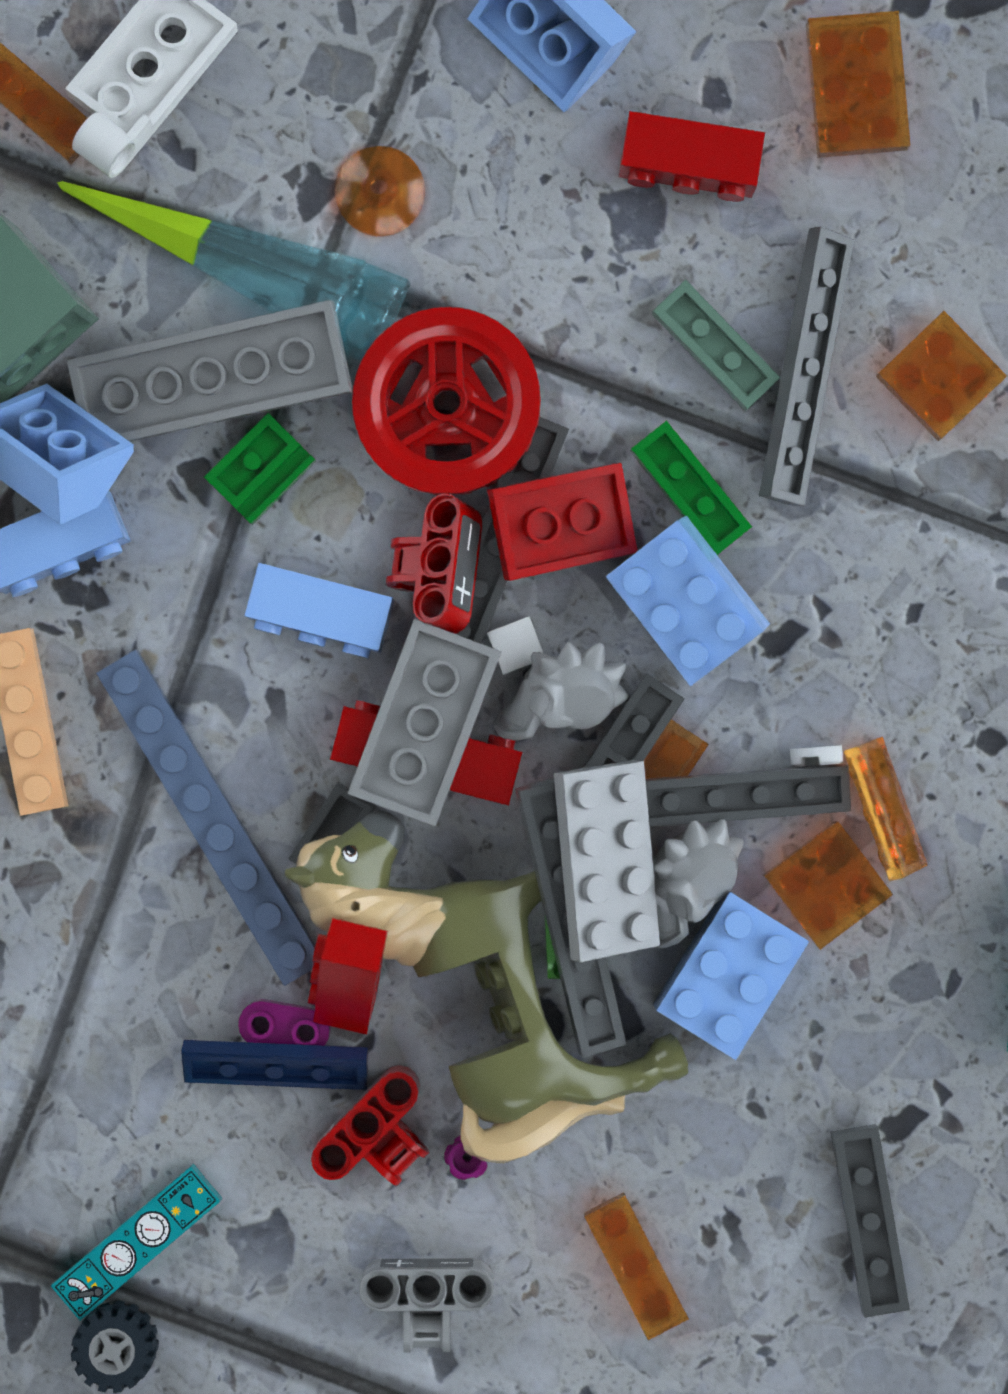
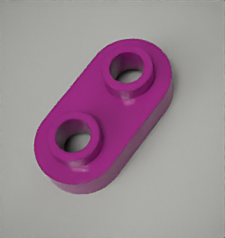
(283, 1023)

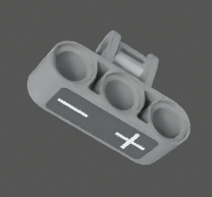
(426, 1315)

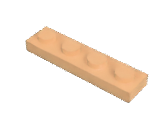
(29, 725)

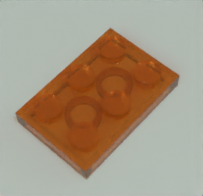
(858, 84)

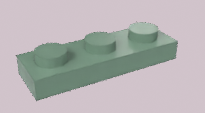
(715, 345)

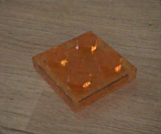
(941, 376)
(828, 885)

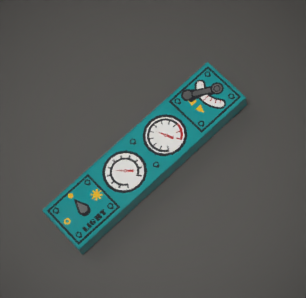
(136, 1242)

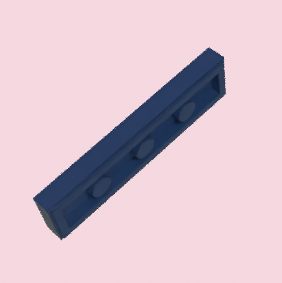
(275, 1064)

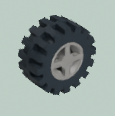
(101, 1357)

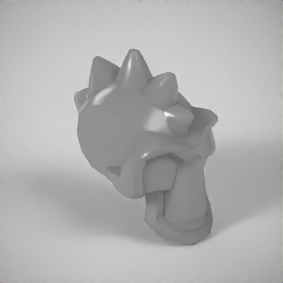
(563, 692)
(692, 876)

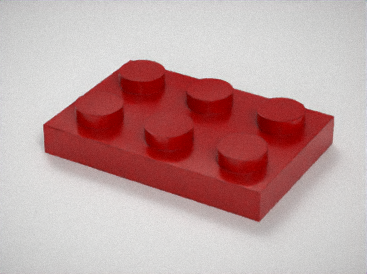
(562, 521)

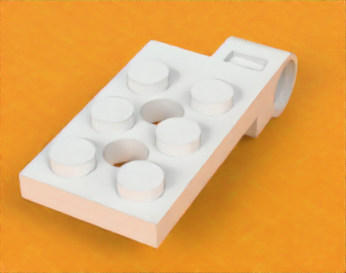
(133, 107)

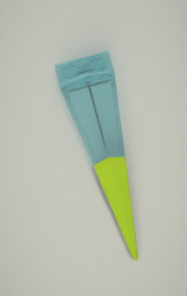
(265, 267)

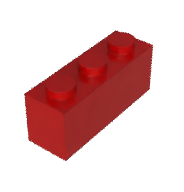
(691, 156)
(346, 975)

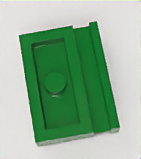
(260, 469)

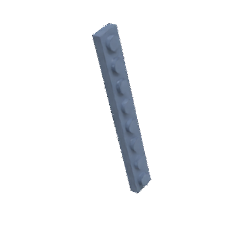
(209, 816)

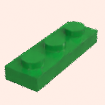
(690, 487)

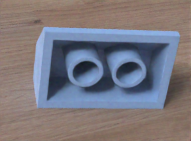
(555, 42)
(58, 453)

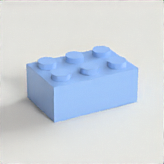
(688, 600)
(730, 974)

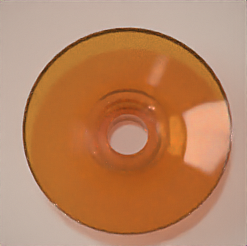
(384, 212)

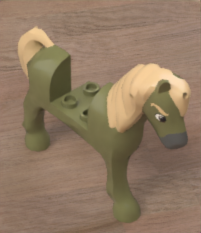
(526, 1085)

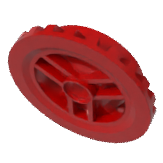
(446, 346)

